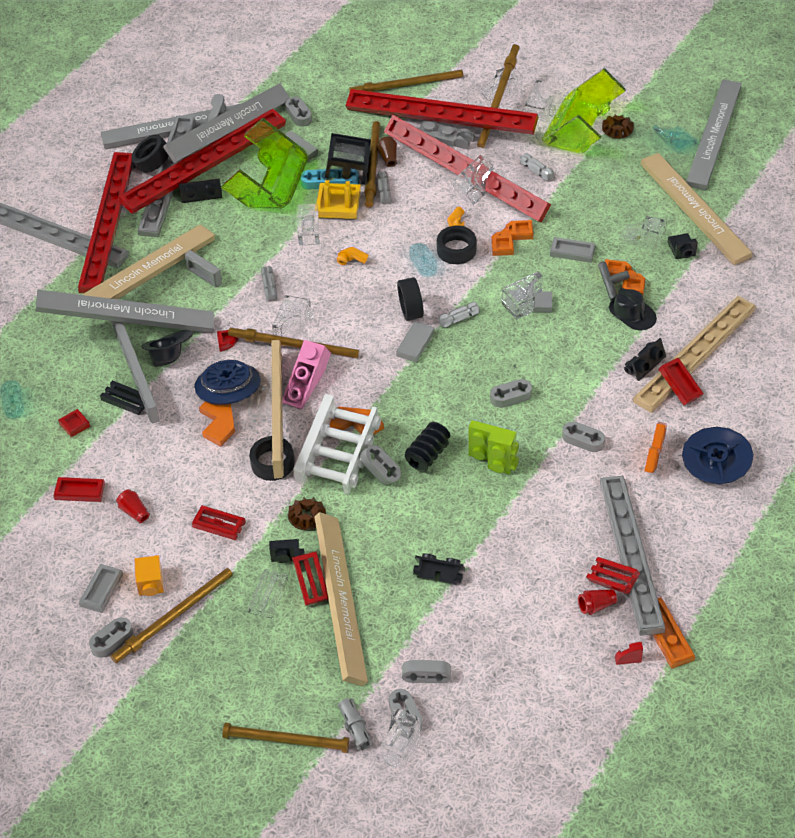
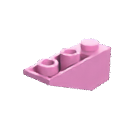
(306, 373)

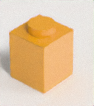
(149, 575)

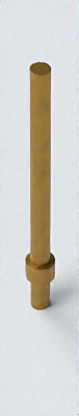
(509, 64)
(369, 86)
(370, 188)
(252, 335)
(135, 643)

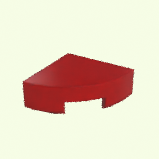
(225, 340)
(630, 655)

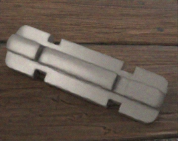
(537, 167)
(384, 187)
(269, 283)
(458, 314)

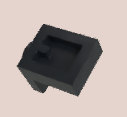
(682, 246)
(284, 550)

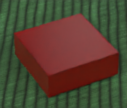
(74, 423)

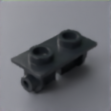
(200, 190)
(648, 358)
(448, 569)

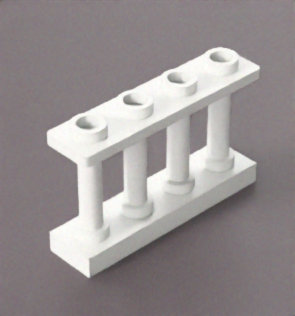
(321, 429)

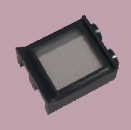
(348, 153)

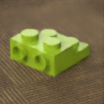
(494, 445)

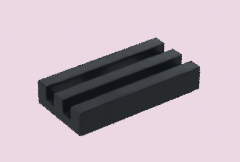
(125, 393)

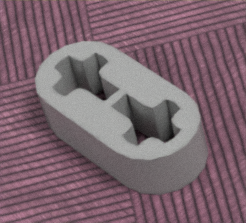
(305, 118)
(510, 393)
(583, 436)
(380, 465)
(109, 636)
(426, 671)
(410, 706)

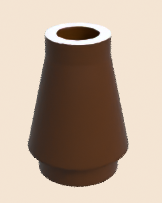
(388, 149)

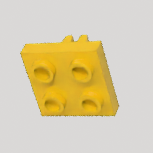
(338, 200)

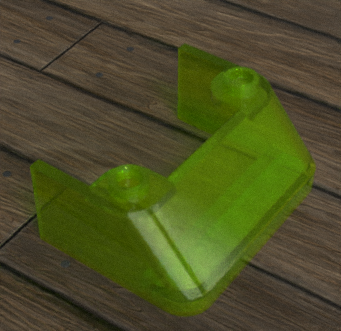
(573, 121)
(284, 164)

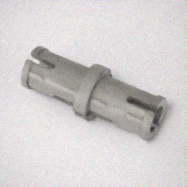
(355, 724)

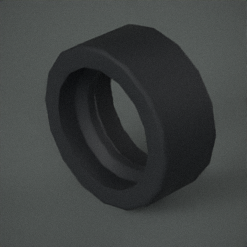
(150, 153)
(456, 256)
(410, 299)
(266, 471)

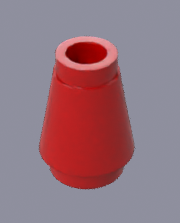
(131, 504)
(596, 600)

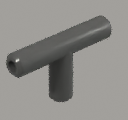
(609, 280)

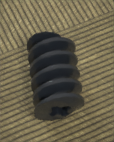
(427, 446)

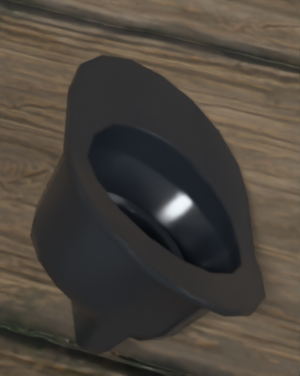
(632, 310)
(168, 348)

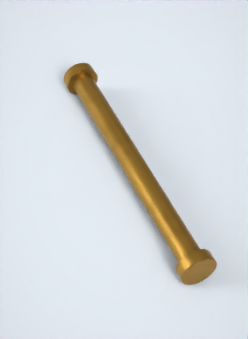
(284, 737)

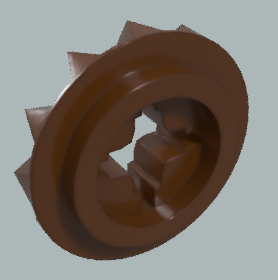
(617, 131)
(305, 521)

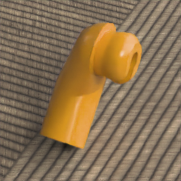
(455, 217)
(350, 254)

